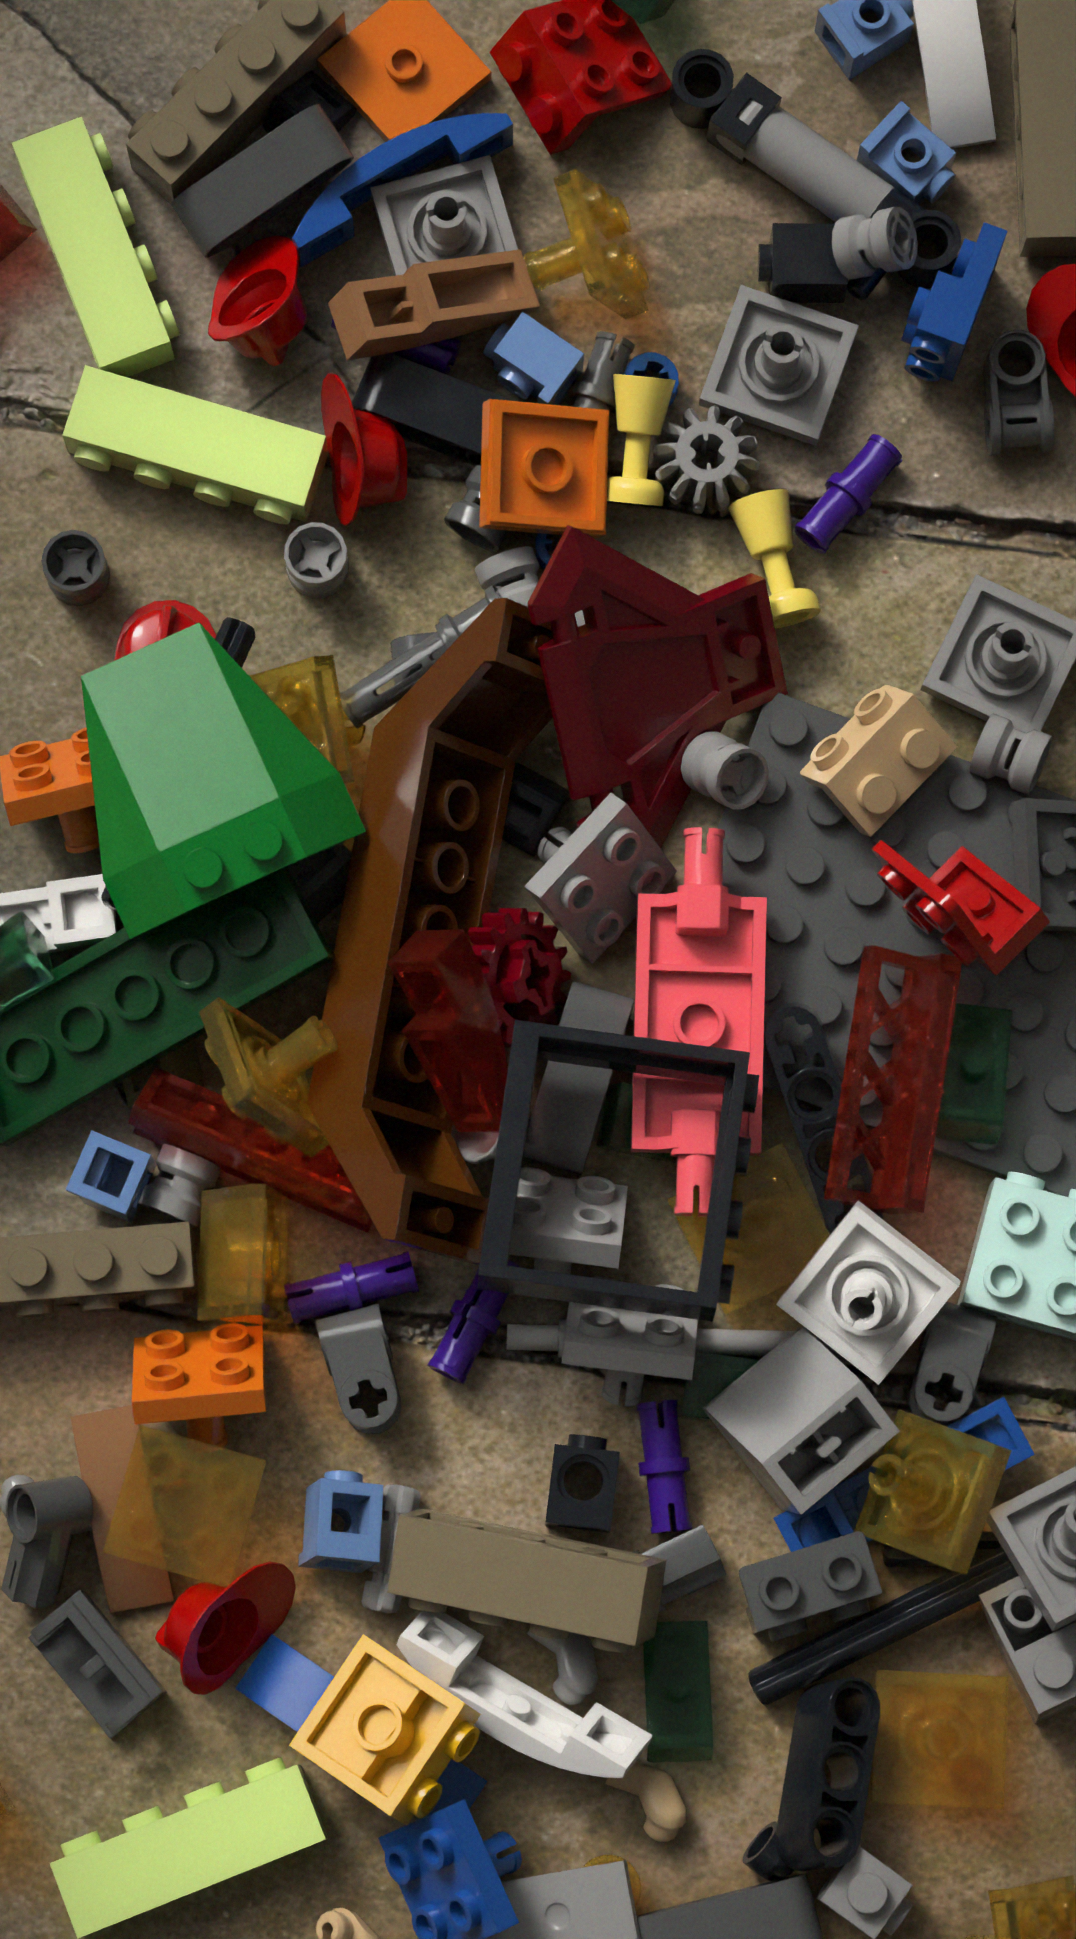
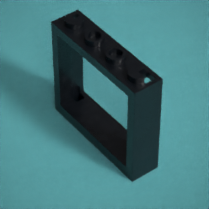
(633, 1055)

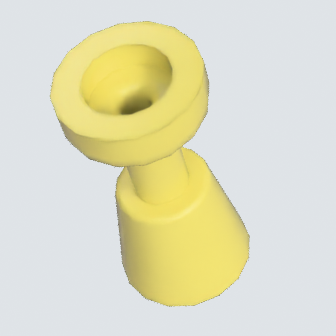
(639, 413)
(768, 535)

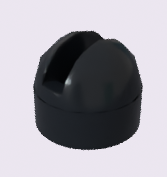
(763, 1855)

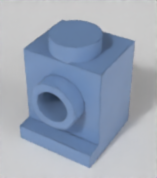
(858, 43)
(883, 156)
(534, 360)
(111, 1176)
(361, 1511)

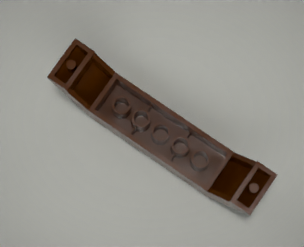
(425, 863)

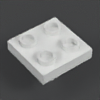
(868, 1292)

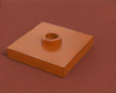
(404, 67)
(543, 468)

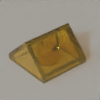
(244, 1255)

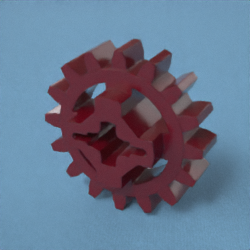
(520, 967)

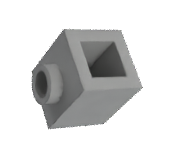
(867, 1895)

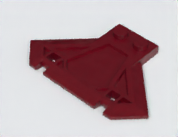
(645, 671)

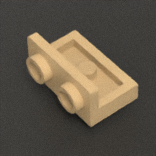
(878, 757)

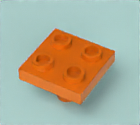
(50, 782)
(199, 1378)

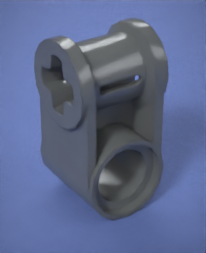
(1017, 408)
(952, 1353)
(359, 1358)

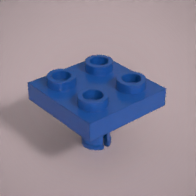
(452, 1875)

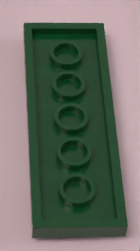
(143, 997)

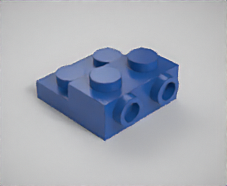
(946, 314)

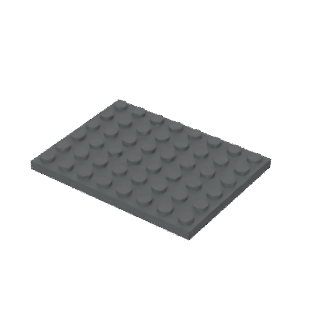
(832, 904)

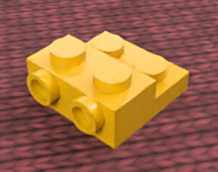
(387, 1732)

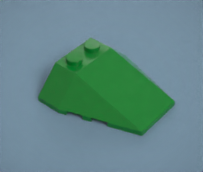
(200, 780)

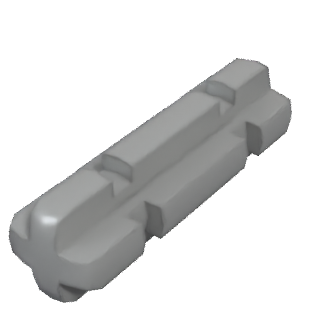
(396, 1501)

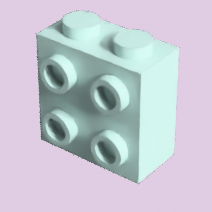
(1025, 1257)

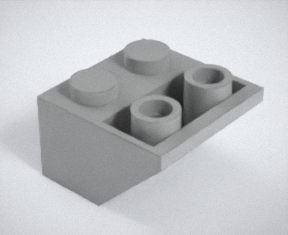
(800, 1421)
(1035, 1656)

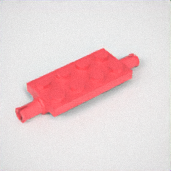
(703, 987)

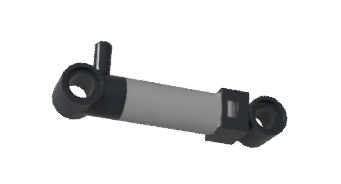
(754, 128)

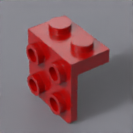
(577, 64)
(967, 903)

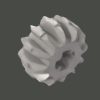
(704, 436)

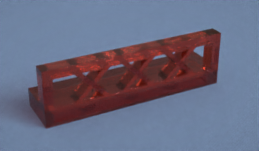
(913, 1085)
(203, 1124)

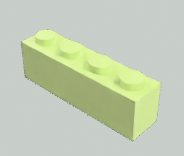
(94, 250)
(195, 445)
(189, 1849)

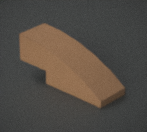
(431, 303)
(103, 1453)

